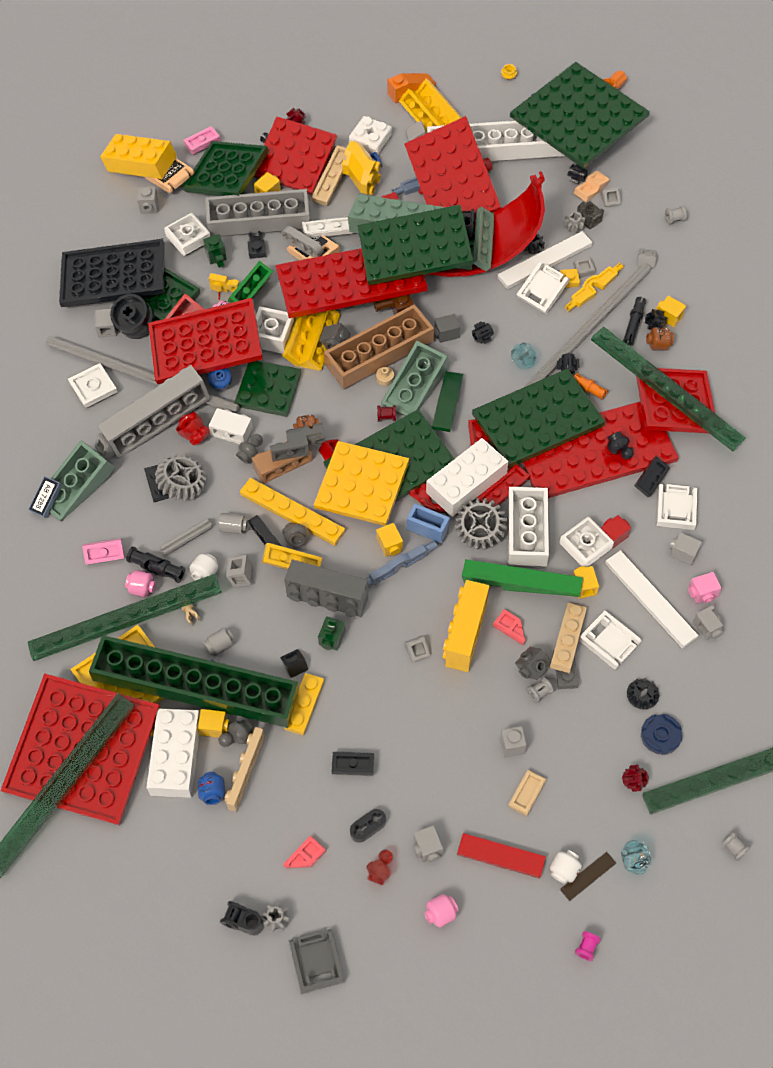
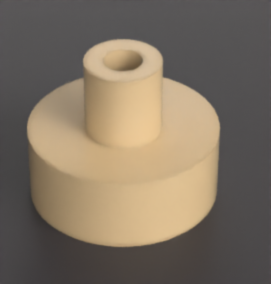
(385, 376)

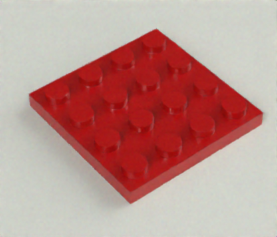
(296, 154)
(664, 416)

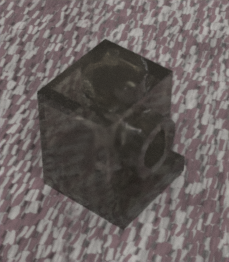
(592, 214)

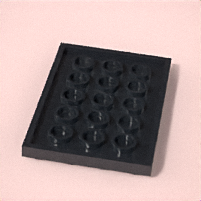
(111, 272)

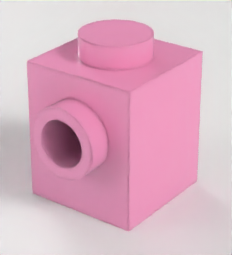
(704, 588)

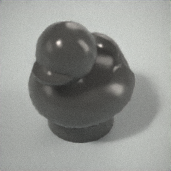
(248, 450)
(295, 534)
(236, 732)

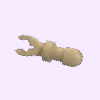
(189, 611)

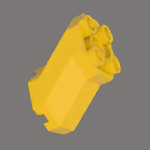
(361, 168)

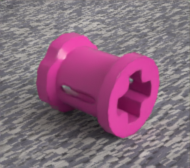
(587, 946)

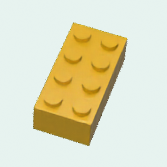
(138, 156)
(465, 625)

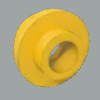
(509, 71)

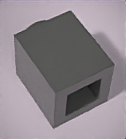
(446, 328)

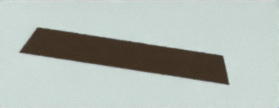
(588, 876)

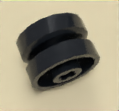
(132, 315)

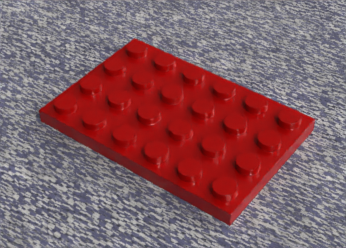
(452, 168)
(205, 340)

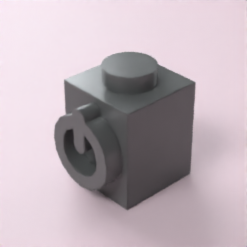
(334, 335)

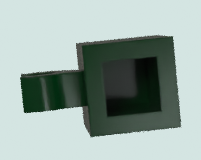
(215, 250)
(331, 633)

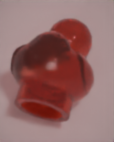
(378, 869)

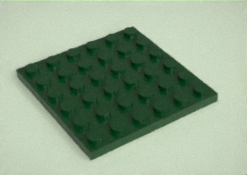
(579, 114)

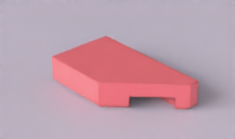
(510, 625)
(306, 854)

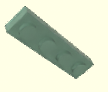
(483, 238)

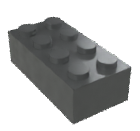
(326, 588)

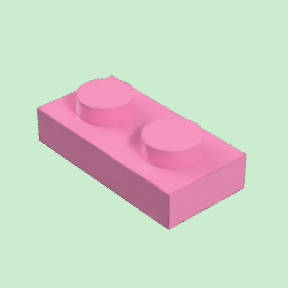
(201, 140)
(103, 551)

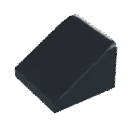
(294, 663)

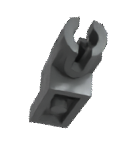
(298, 442)

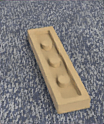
(330, 177)
(568, 637)
(247, 763)

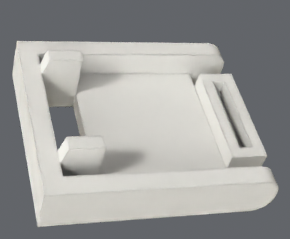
(544, 285)
(676, 504)
(613, 643)

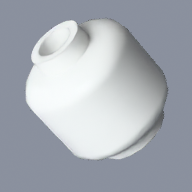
(203, 566)
(565, 867)

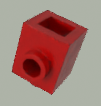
(617, 529)

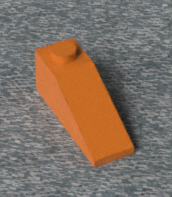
(400, 83)

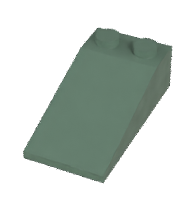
(416, 379)
(81, 476)

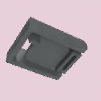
(316, 958)

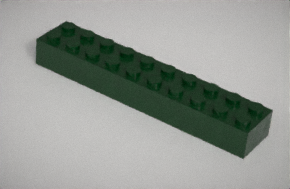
(194, 681)

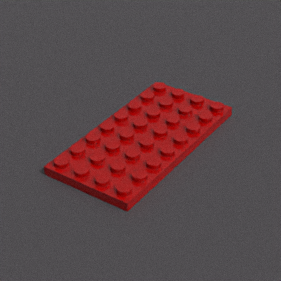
(336, 283)
(588, 460)

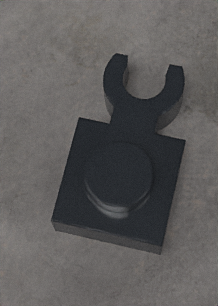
(256, 246)

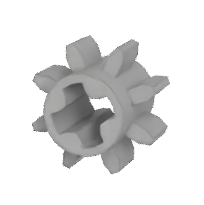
(574, 221)
(272, 911)

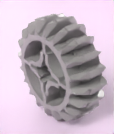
(179, 484)
(475, 528)

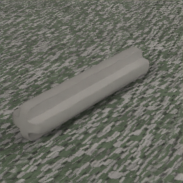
(186, 536)

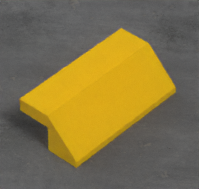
(429, 106)
(304, 343)

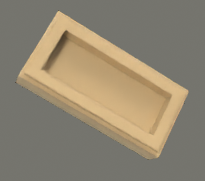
(527, 793)

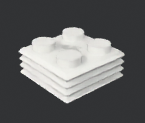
(371, 134)
(187, 233)
(589, 532)

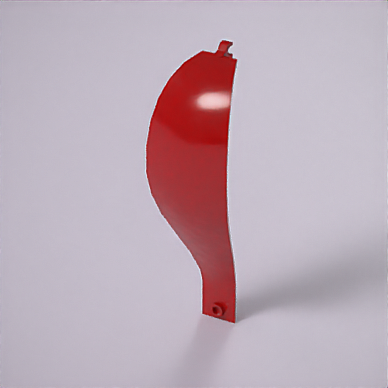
(512, 228)

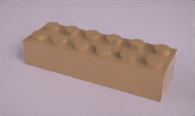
(378, 346)

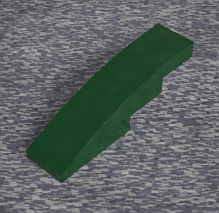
(447, 401)

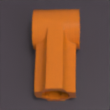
(617, 79)

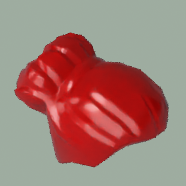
(192, 428)

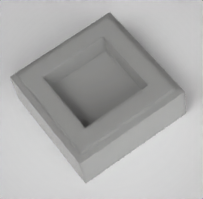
(584, 267)

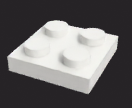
(92, 385)

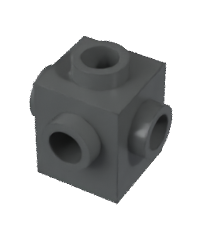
(533, 663)

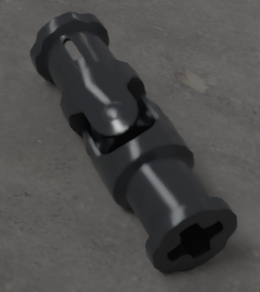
(155, 564)

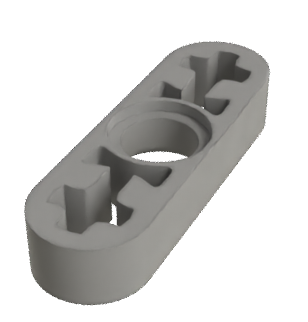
(302, 242)

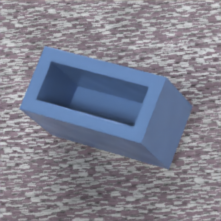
(427, 523)

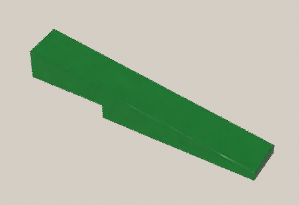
(522, 579)

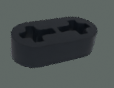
(365, 821)

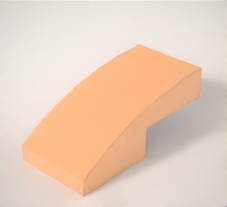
(593, 185)

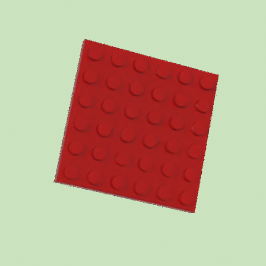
(56, 725)

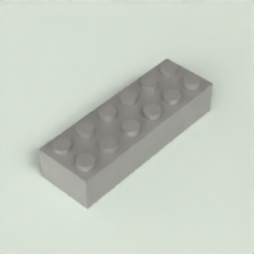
(256, 212)
(154, 411)

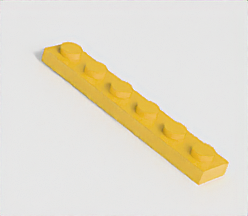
(292, 511)

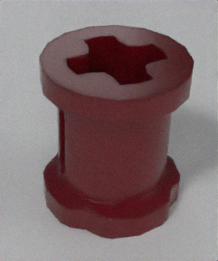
(386, 413)

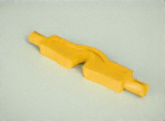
(600, 281)

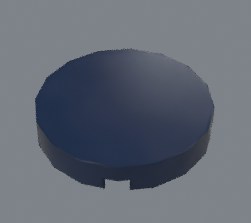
(661, 734)

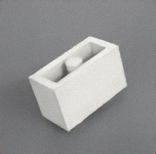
(230, 426)

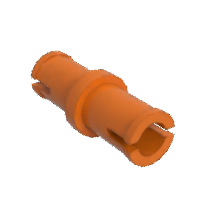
(590, 386)

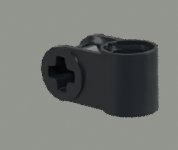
(469, 219)
(238, 918)

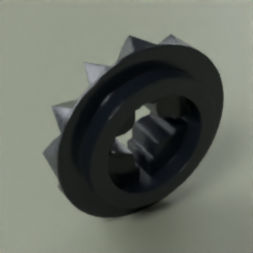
(644, 702)

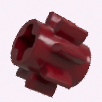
(296, 115)
(635, 778)

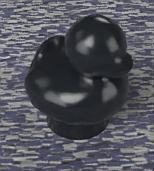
(617, 442)

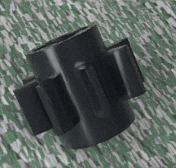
(577, 173)
(535, 245)
(655, 319)
(482, 332)
(568, 361)

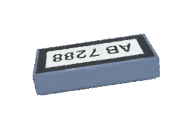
(45, 497)

